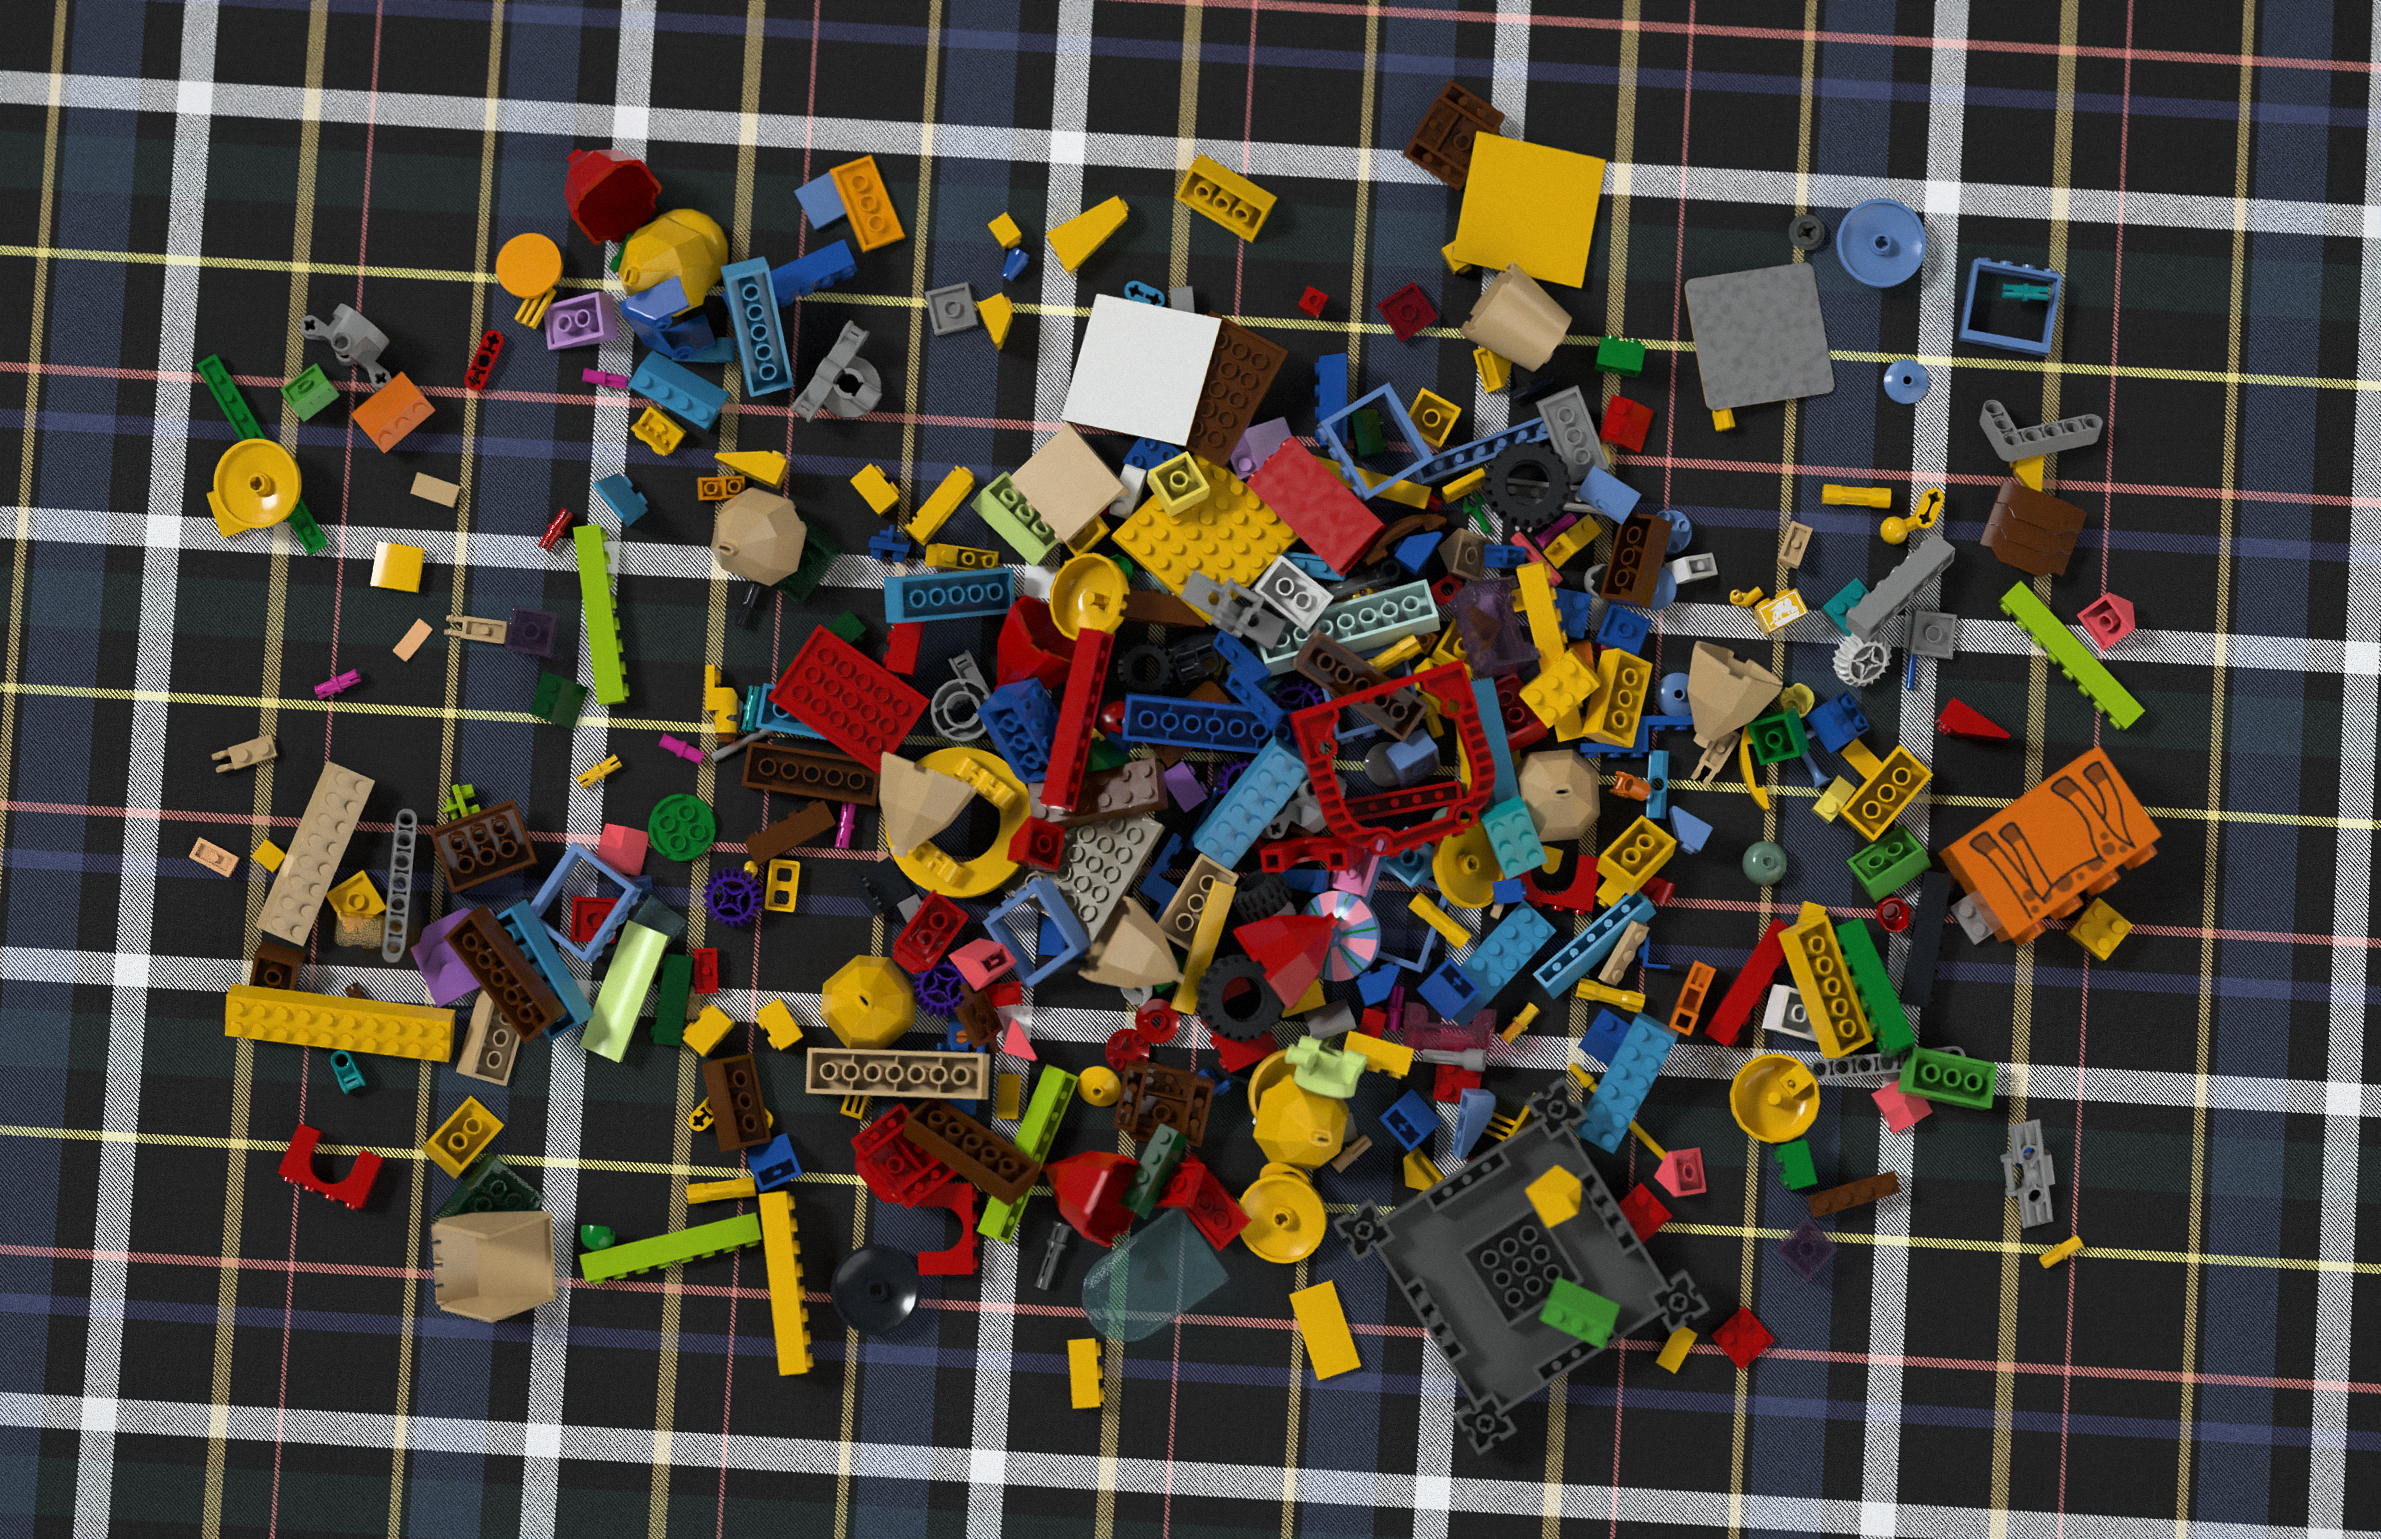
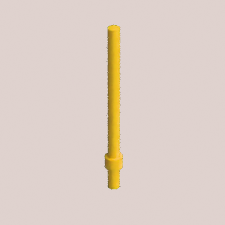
(1587, 1080)

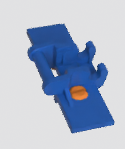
(959, 1043)

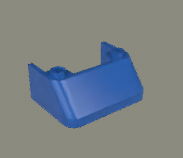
(651, 314)

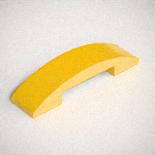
(1758, 794)

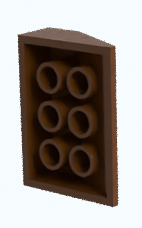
(484, 847)

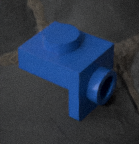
(1219, 1087)

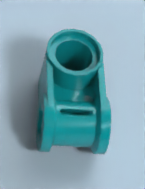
(348, 1072)

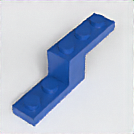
(1248, 679)
(1640, 744)
(1155, 886)

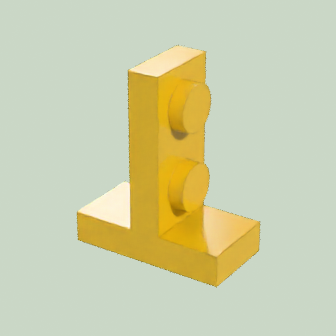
(1572, 541)

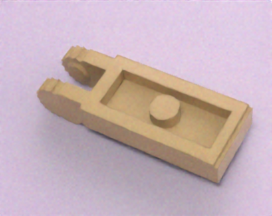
(479, 629)
(247, 753)
(1716, 755)

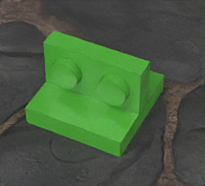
(309, 392)

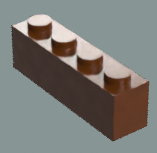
(790, 833)
(1852, 1194)

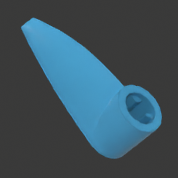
(721, 352)

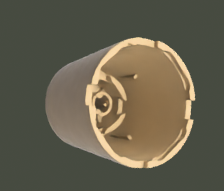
(1517, 320)

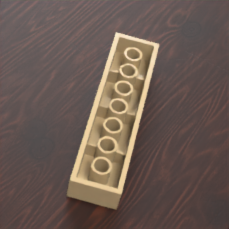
(315, 853)
(897, 1073)

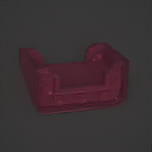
(1422, 1035)

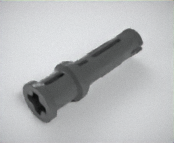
(1056, 1245)

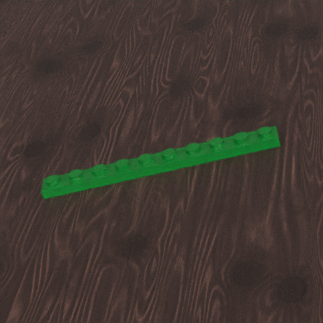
(248, 428)

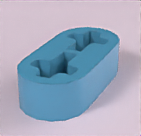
(1146, 290)

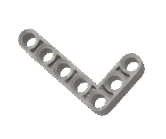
(2039, 439)

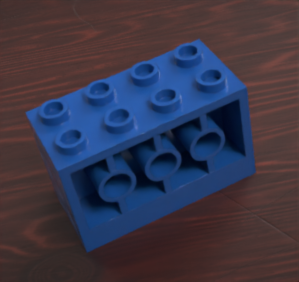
(1022, 726)

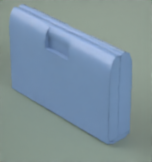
(1608, 494)

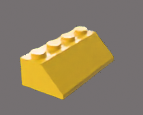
(1225, 197)
(1618, 700)

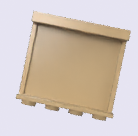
(1067, 484)

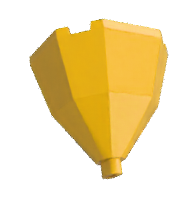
(663, 252)
(889, 1006)
(1293, 1120)

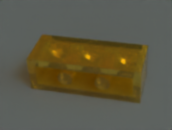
(361, 930)

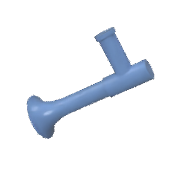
(1819, 778)

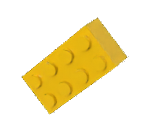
(1885, 793)

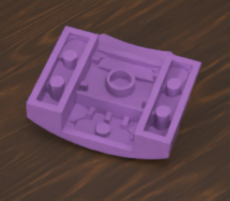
(440, 965)

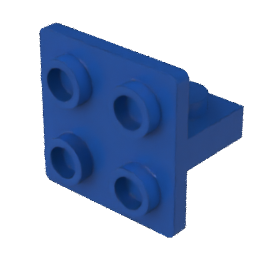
(1150, 453)

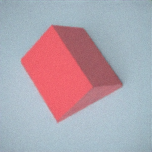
(1017, 1043)

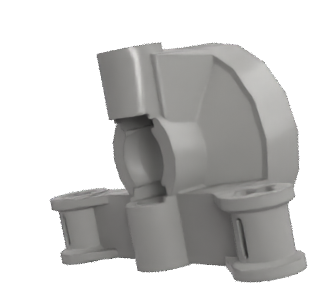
(351, 336)
(840, 362)
(961, 690)
(1301, 809)

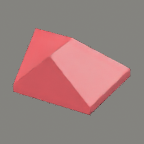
(2108, 619)
(623, 848)
(1900, 1109)
(1682, 1172)

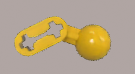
(1895, 530)

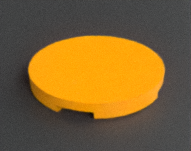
(529, 265)

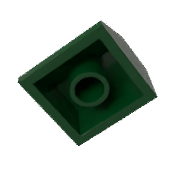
(1367, 433)
(558, 700)
(1104, 755)

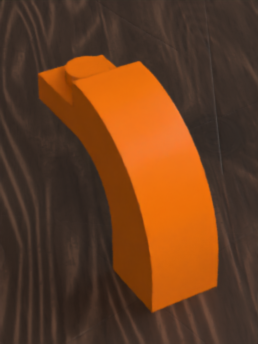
(1691, 997)

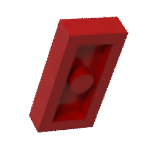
(706, 970)

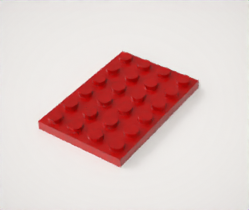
(848, 699)

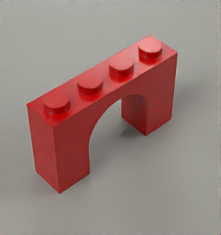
(1288, 851)
(1579, 895)
(1236, 1053)
(299, 1167)
(961, 1257)

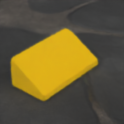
(1008, 1096)

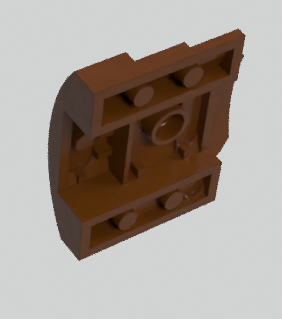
(1448, 133)
(1399, 530)
(2032, 530)
(1165, 1096)

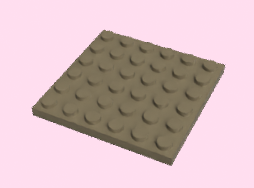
(1095, 868)

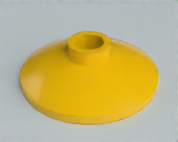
(1102, 1079)

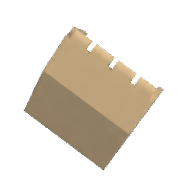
(494, 1263)

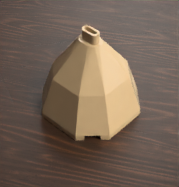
(758, 536)
(1726, 691)
(918, 802)
(1555, 814)
(1131, 951)

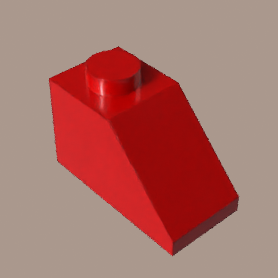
(1004, 993)

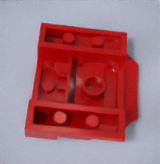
(895, 1165)

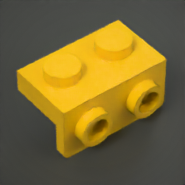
(658, 431)

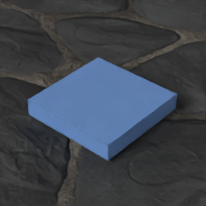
(821, 201)

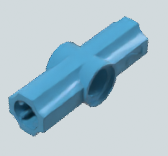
(1657, 770)

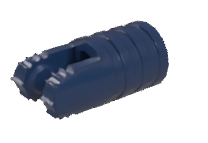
(643, 881)

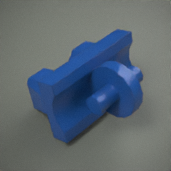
(899, 546)
(1503, 556)

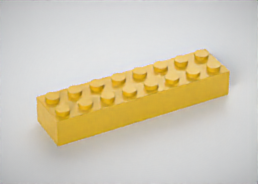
(785, 1283)

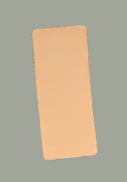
(412, 640)

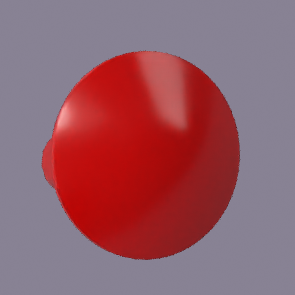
(1126, 1046)

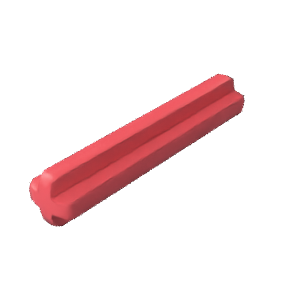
(1533, 555)

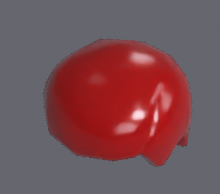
(1893, 914)

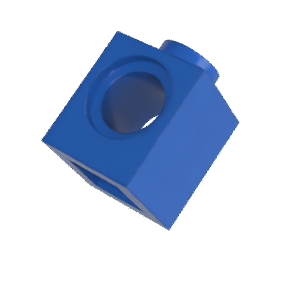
(1508, 891)

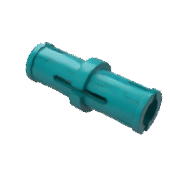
(2025, 292)
(751, 709)

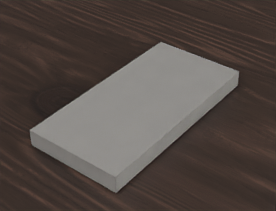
(1572, 432)

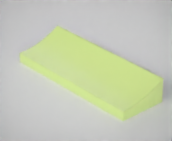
(624, 991)

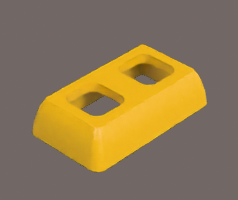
(774, 885)

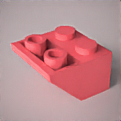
(983, 962)

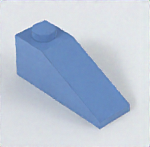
(1473, 1116)

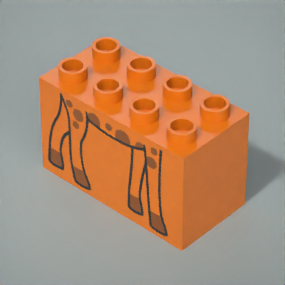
(2052, 847)

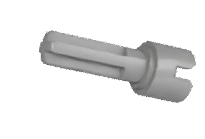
(1471, 1058)

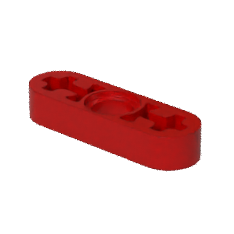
(471, 373)

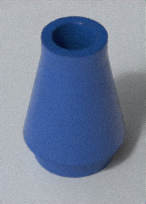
(1015, 263)

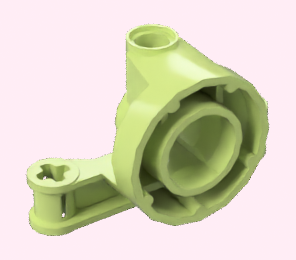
(1324, 1068)

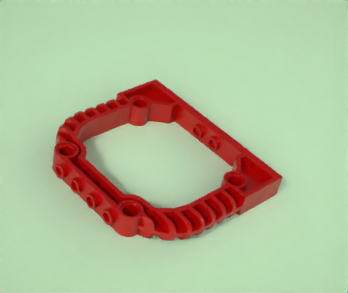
(1445, 684)

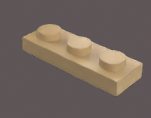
(1624, 952)

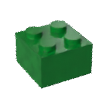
(1619, 356)
(1778, 735)
(1795, 1165)

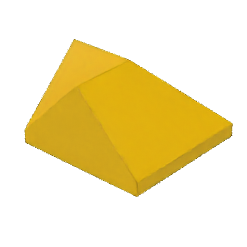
(1555, 1196)

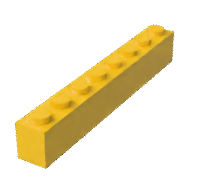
(1547, 633)

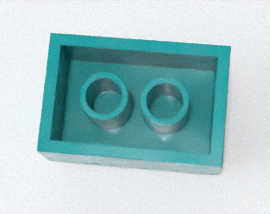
(1512, 837)

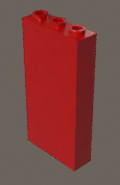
(1316, 506)

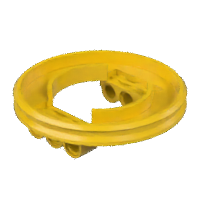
(997, 784)

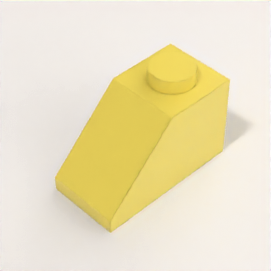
(1833, 799)

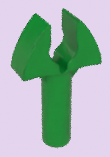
(616, 261)
(1477, 512)

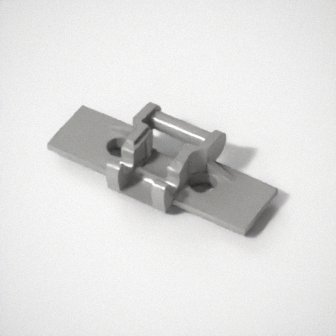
(1230, 615)
(2037, 1173)

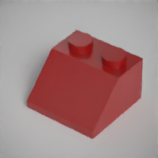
(1625, 424)
(1037, 845)

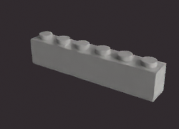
(1900, 587)

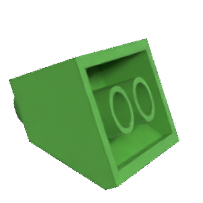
(1889, 863)
(1580, 1312)

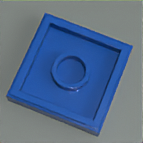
(1623, 630)

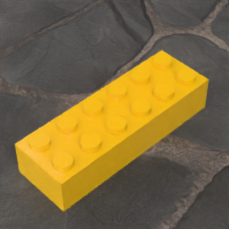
(1825, 986)

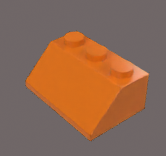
(393, 412)

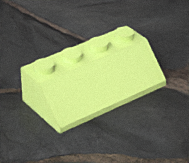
(1015, 520)

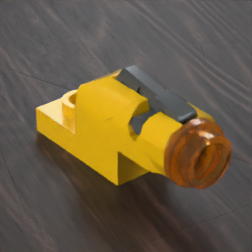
(725, 705)

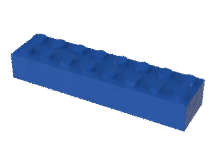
(1199, 723)

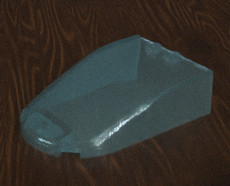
(1151, 1279)

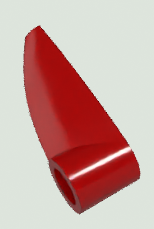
(1658, 889)

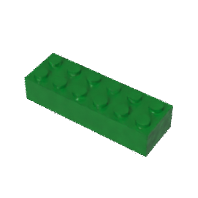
(1874, 990)

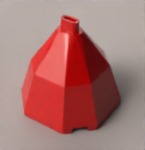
(609, 193)
(1032, 646)
(1290, 950)
(1089, 1193)

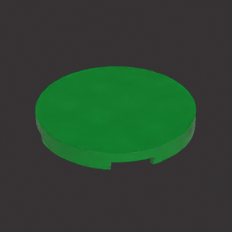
(682, 827)

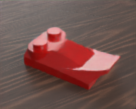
(928, 933)

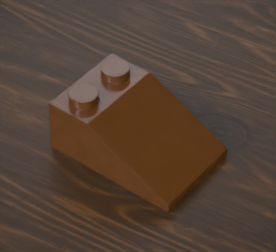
(276, 967)

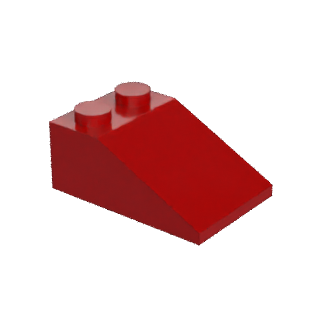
(1519, 720)
(1963, 721)

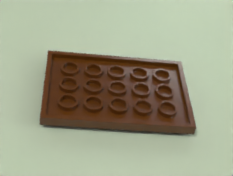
(1233, 389)

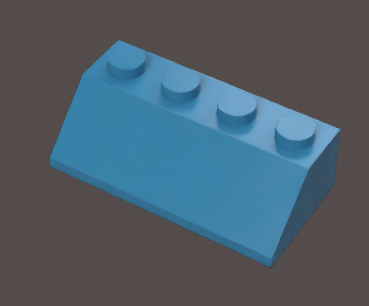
(679, 390)
(777, 719)

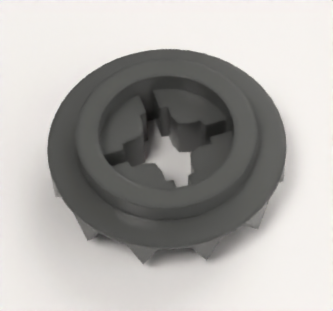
(1816, 235)

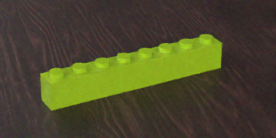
(599, 614)
(2071, 656)
(1033, 1140)
(671, 1247)

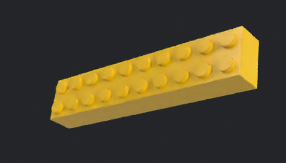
(340, 1022)

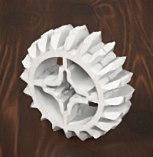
(1862, 661)

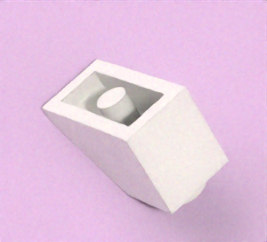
(1134, 480)
(1692, 568)

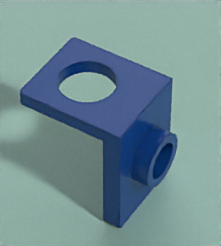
(1643, 954)

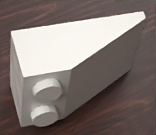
(1292, 593)
(1788, 1014)

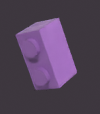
(1185, 787)

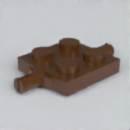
(979, 1018)

